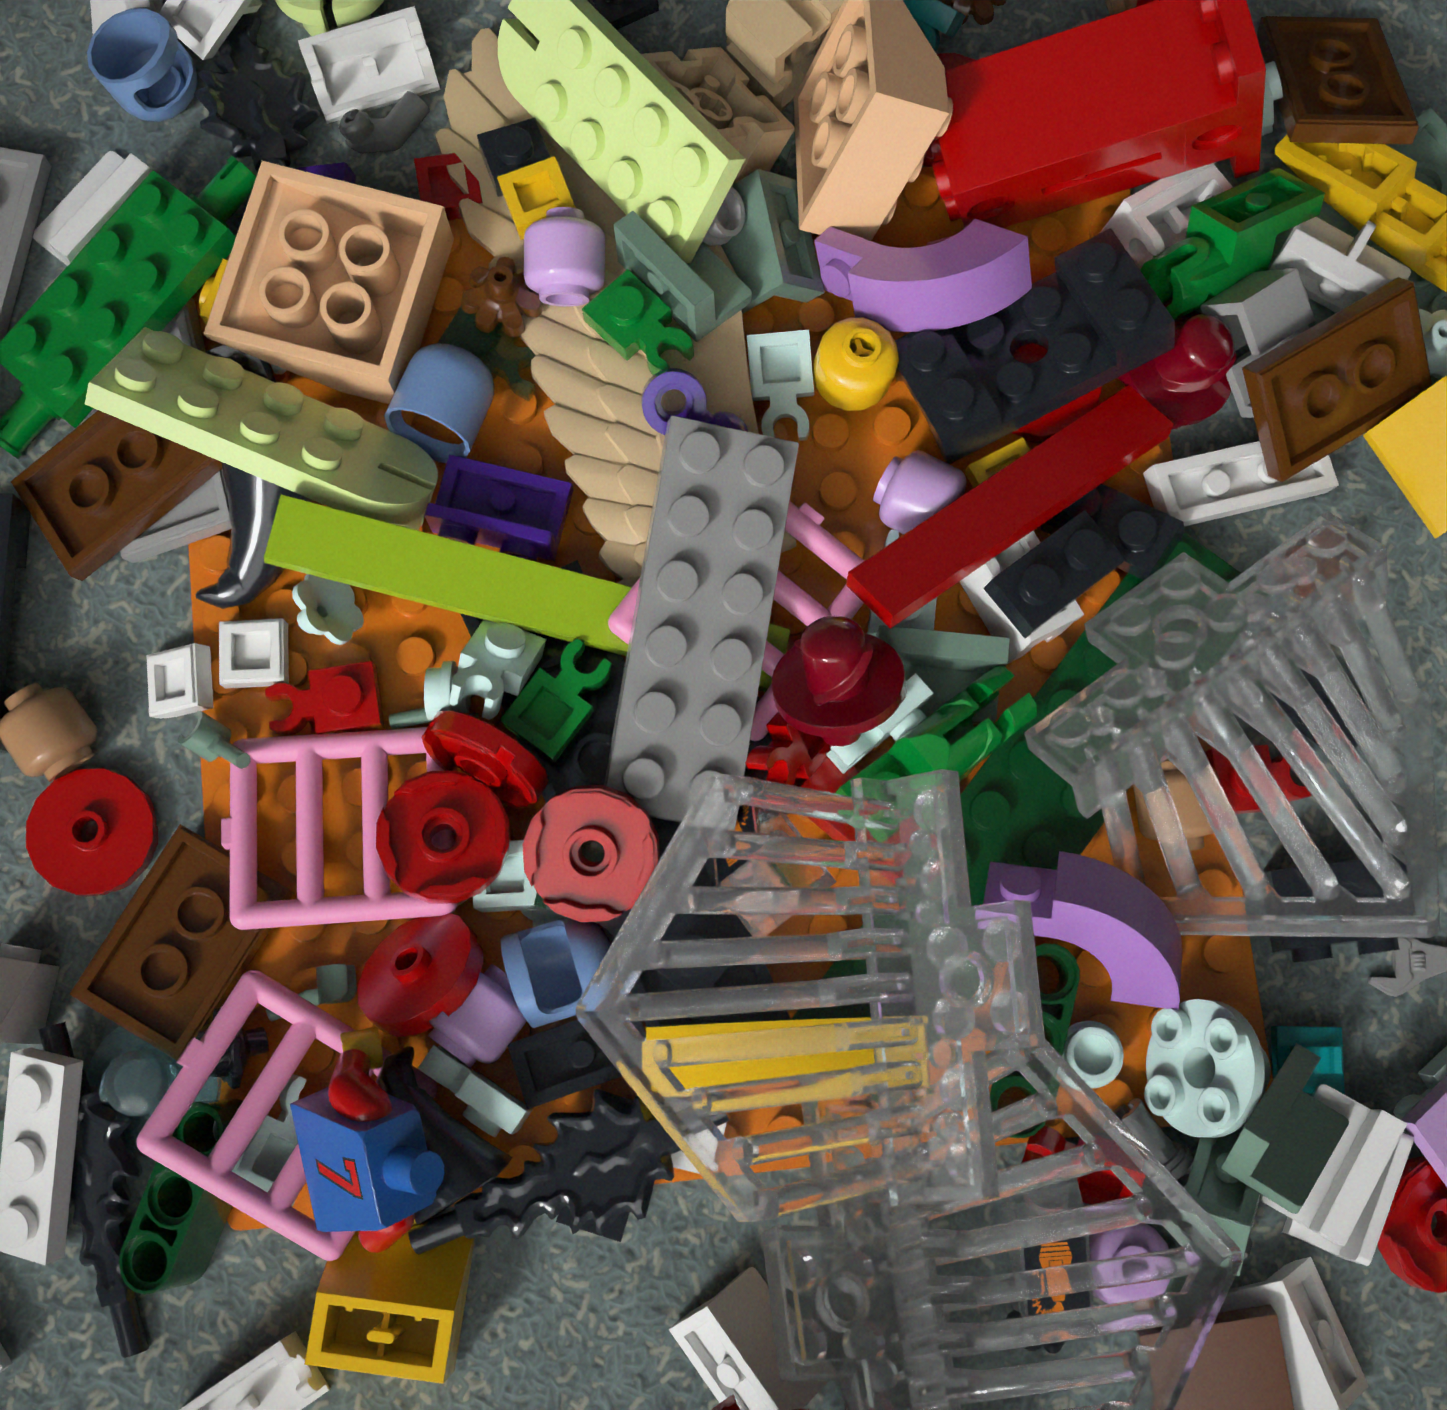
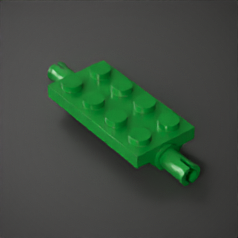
(123, 280)

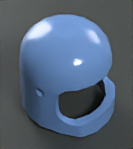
(142, 52)
(448, 388)
(552, 967)

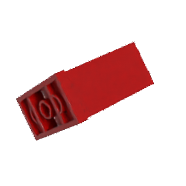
(1102, 110)

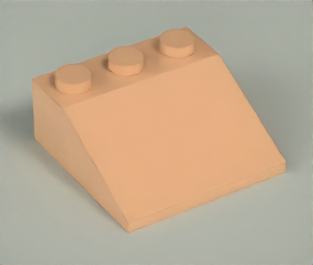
(866, 117)
(331, 280)

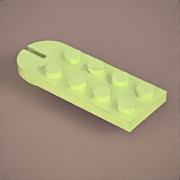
(617, 118)
(265, 429)

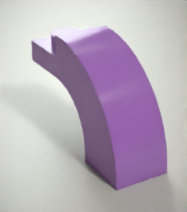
(929, 284)
(1106, 916)

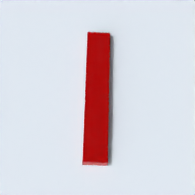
(1007, 506)

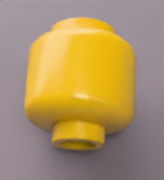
(855, 364)

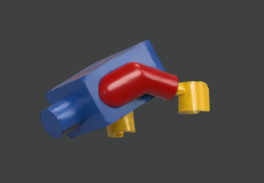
(364, 1150)

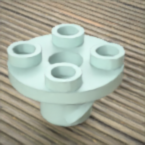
(1204, 1068)

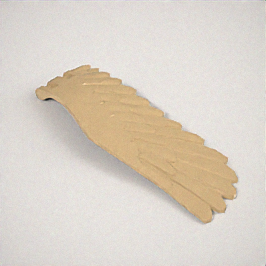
(589, 382)

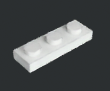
(1229, 484)
(38, 1154)

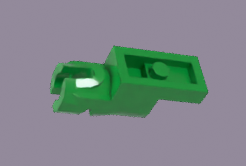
(1230, 239)
(949, 737)

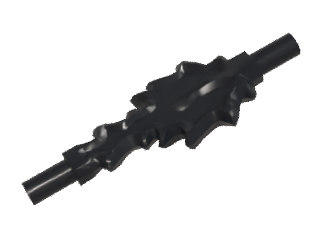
(254, 100)
(595, 1167)
(97, 1188)

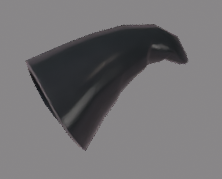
(251, 515)
(465, 1155)

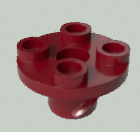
(1191, 378)
(838, 681)

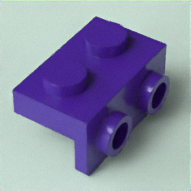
(500, 508)

